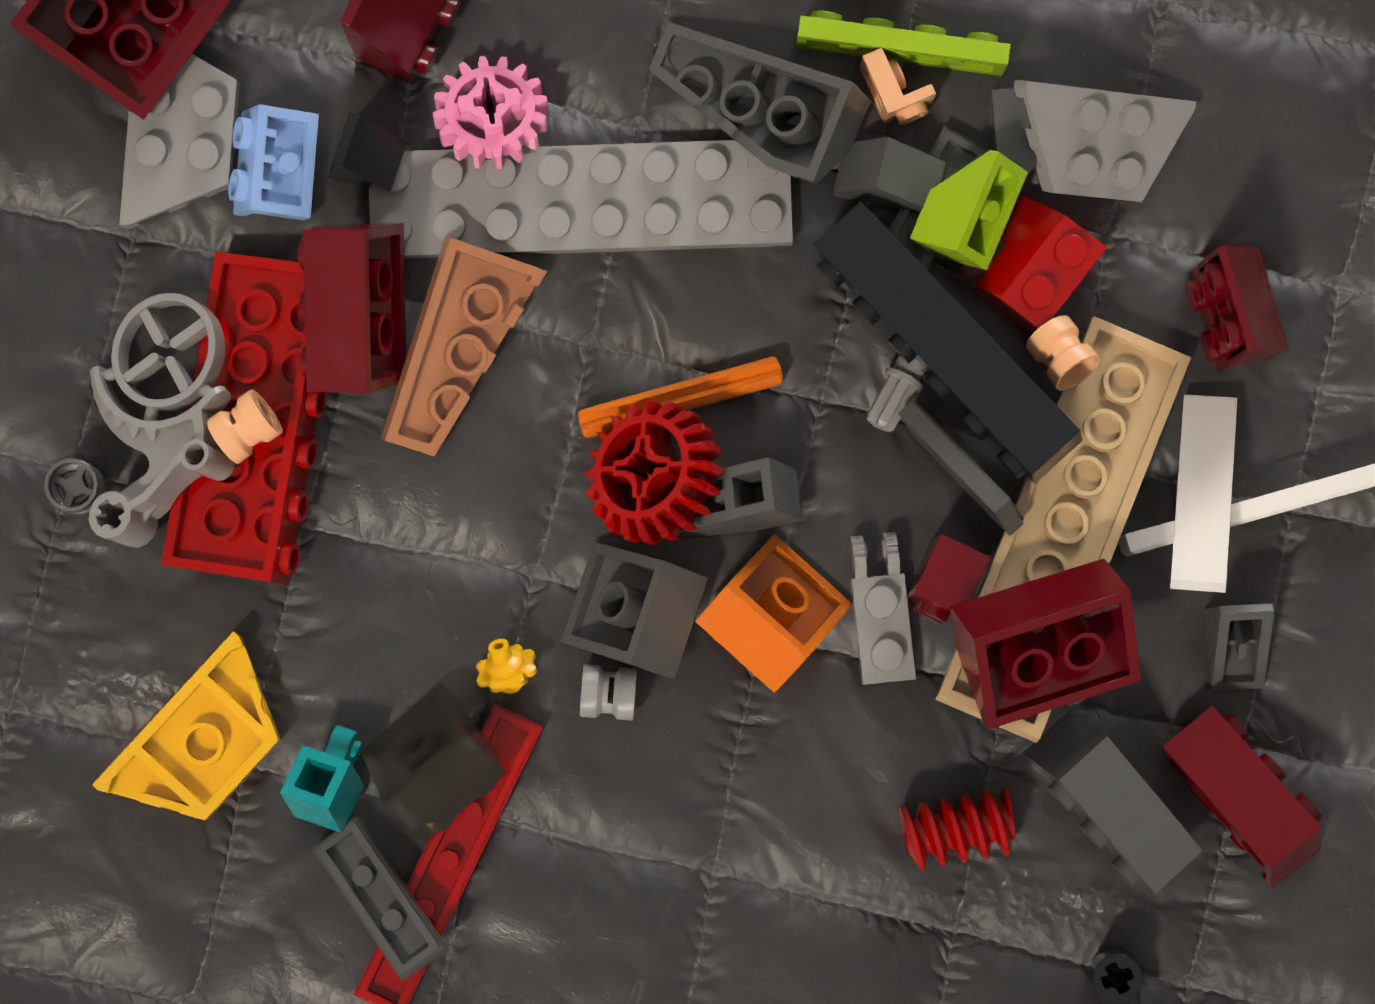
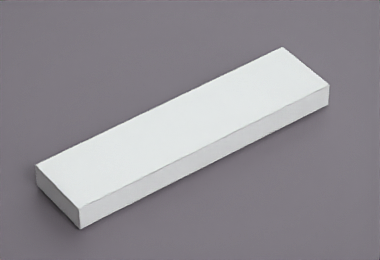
(1204, 493)

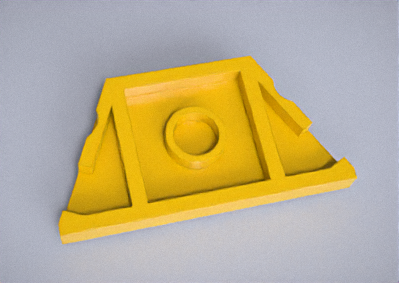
(199, 740)

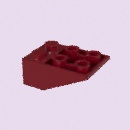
(1235, 308)

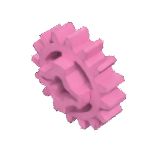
(464, 107)

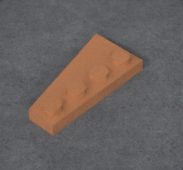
(460, 326)

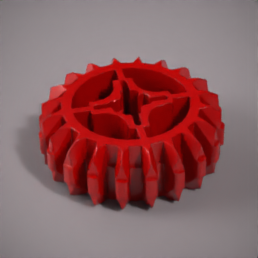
(670, 493)

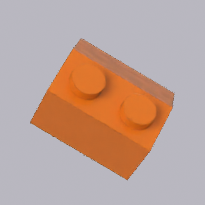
(774, 613)

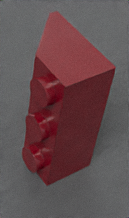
(353, 307)
(1047, 642)

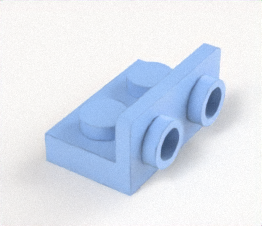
(274, 162)

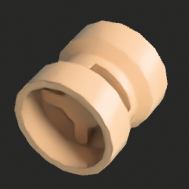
(1062, 352)
(244, 426)

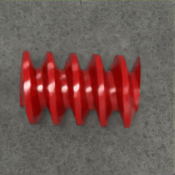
(958, 828)

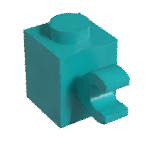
(325, 784)

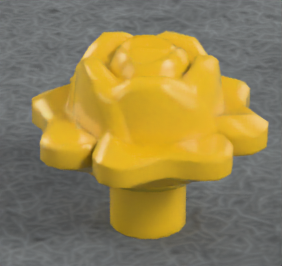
(506, 667)

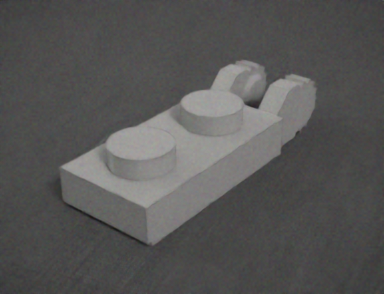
(881, 616)

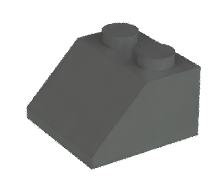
(634, 609)

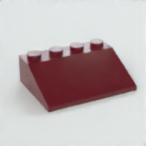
(397, 33)
(120, 45)

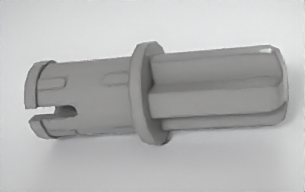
(896, 393)

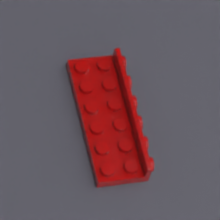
(253, 516)

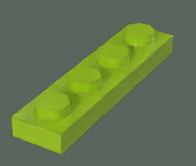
(923, 47)

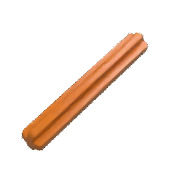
(688, 393)

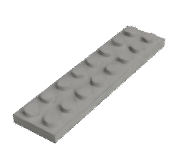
(589, 199)

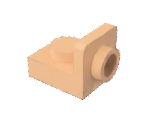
(885, 84)

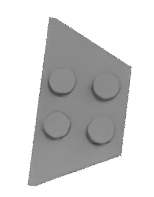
(1100, 138)
(181, 145)

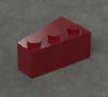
(1245, 794)

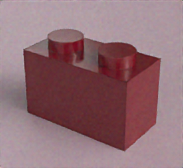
(945, 578)

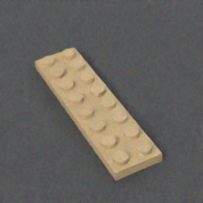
(1086, 497)

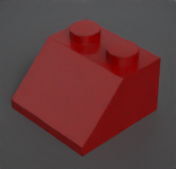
(1039, 266)

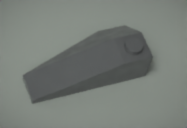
(770, 106)

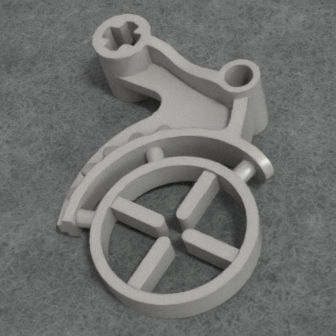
(176, 447)

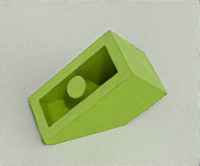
(970, 210)

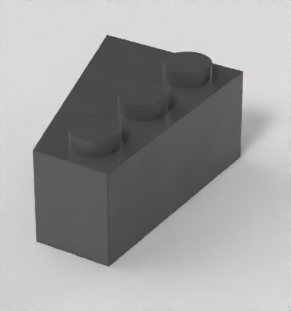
(1113, 802)

